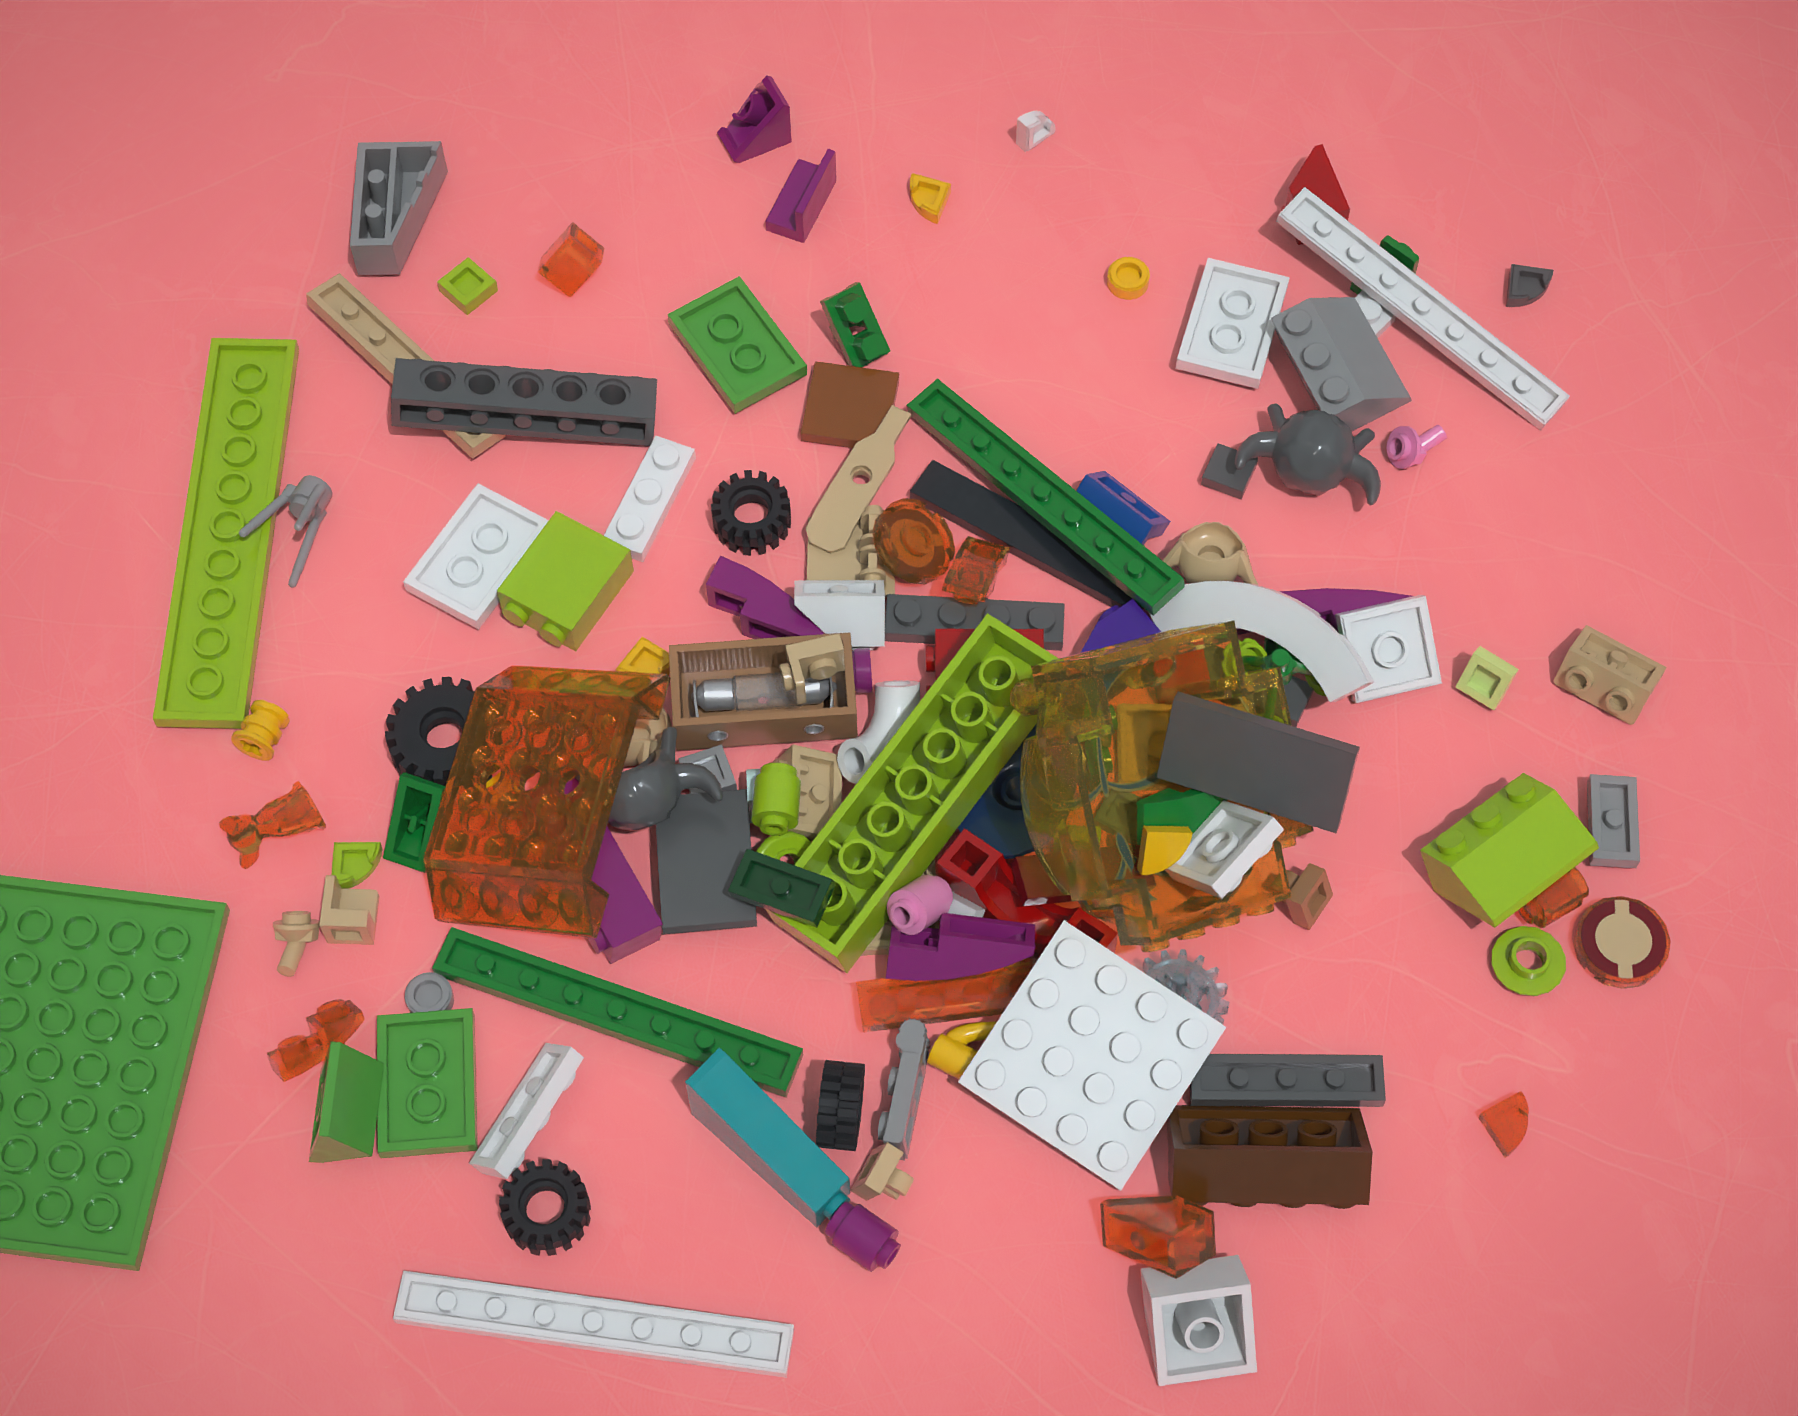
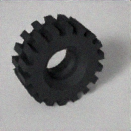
(414, 721)

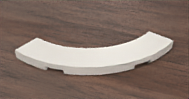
(1276, 617)

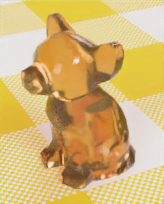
(278, 818)

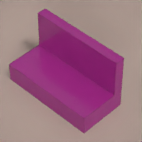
(802, 198)

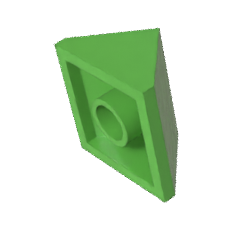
(346, 1105)

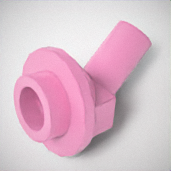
(1408, 448)

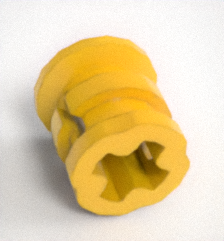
(261, 730)

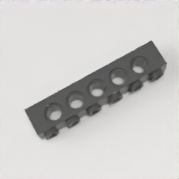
(523, 402)

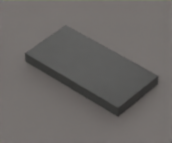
(1257, 762)

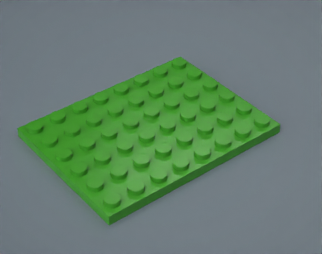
(94, 1060)

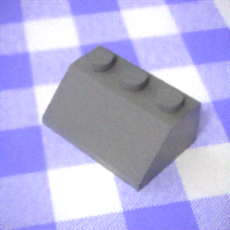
(1340, 360)

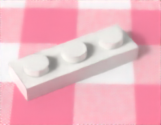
(650, 496)
(527, 1111)

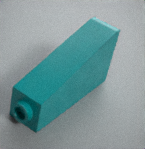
(766, 1138)

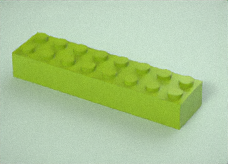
(918, 790)

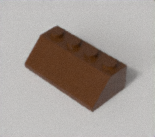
(1269, 1155)

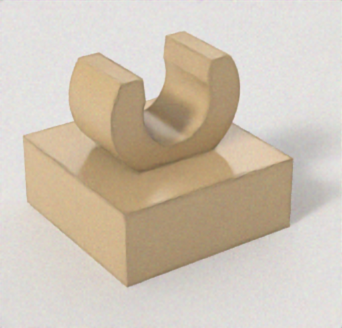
(881, 1174)

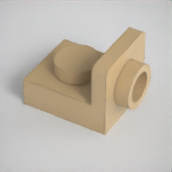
(811, 659)

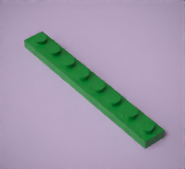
(1046, 497)
(614, 1009)

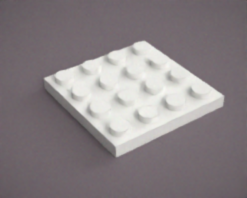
(1092, 1055)

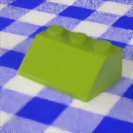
(1507, 850)

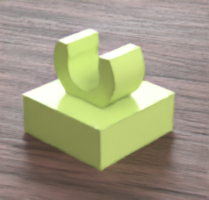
(1487, 678)

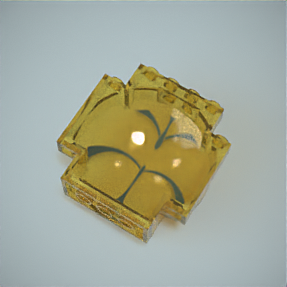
(1101, 753)

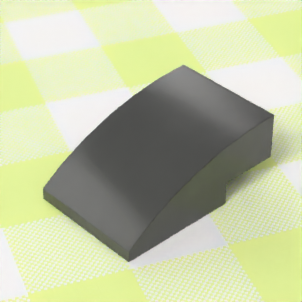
(698, 860)

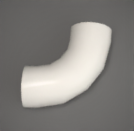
(892, 706)

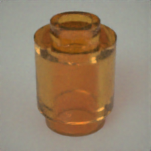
(1556, 900)

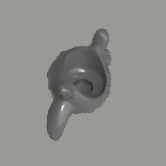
(1313, 452)
(654, 787)

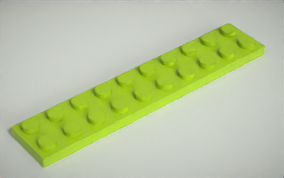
(218, 574)

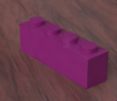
(629, 916)

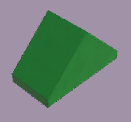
(412, 820)

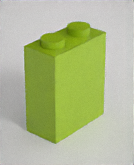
(565, 581)

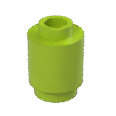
(776, 799)

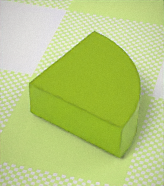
(355, 861)

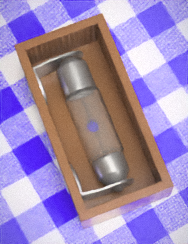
(737, 696)

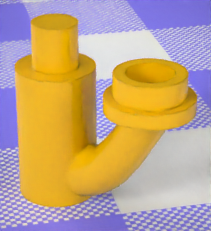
(951, 1050)

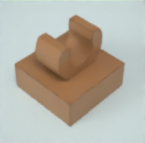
(1309, 895)

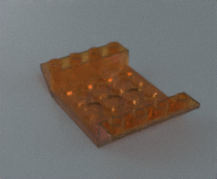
(531, 854)

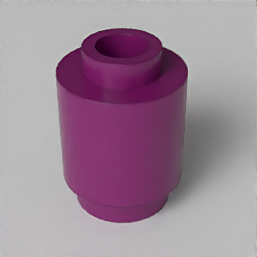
(863, 1236)

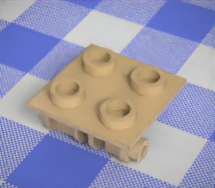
(854, 562)

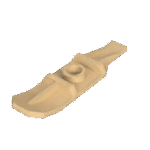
(846, 500)

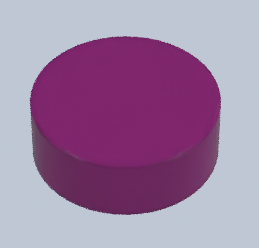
(862, 670)

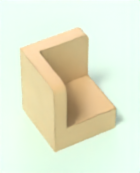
(348, 914)

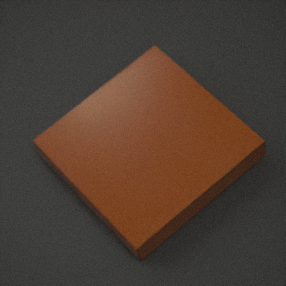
(847, 403)

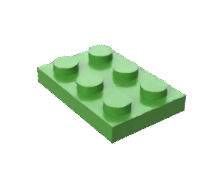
(737, 344)
(427, 1083)

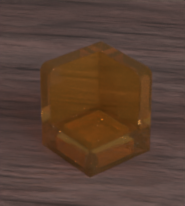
(571, 260)

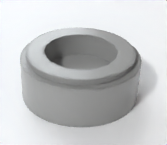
(429, 993)

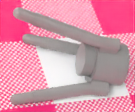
(306, 504)

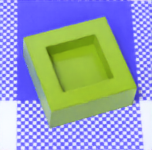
(467, 286)

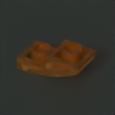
(975, 570)
(332, 1022)

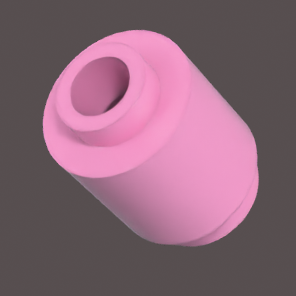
(919, 904)

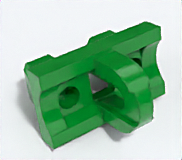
(852, 309)

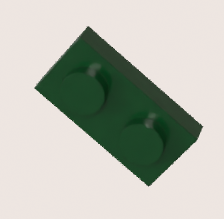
(781, 888)

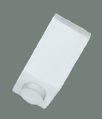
(845, 608)

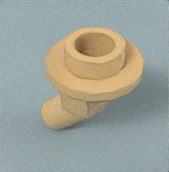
(296, 929)

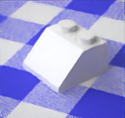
(1200, 1322)

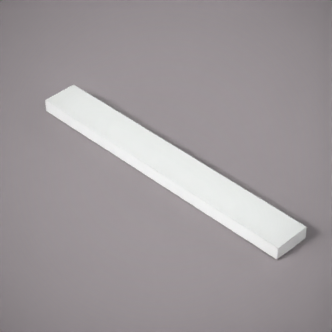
(1423, 308)
(594, 1324)

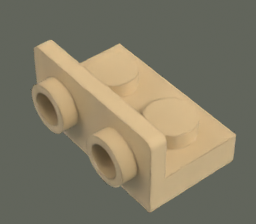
(1609, 674)
(819, 787)

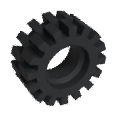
(751, 491)
(840, 1105)
(551, 1235)

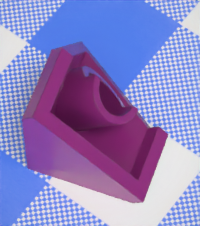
(759, 124)

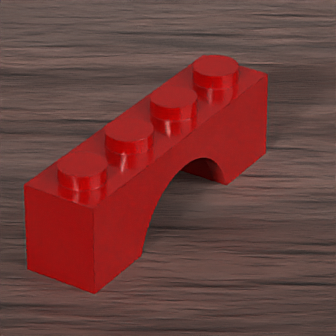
(985, 878)

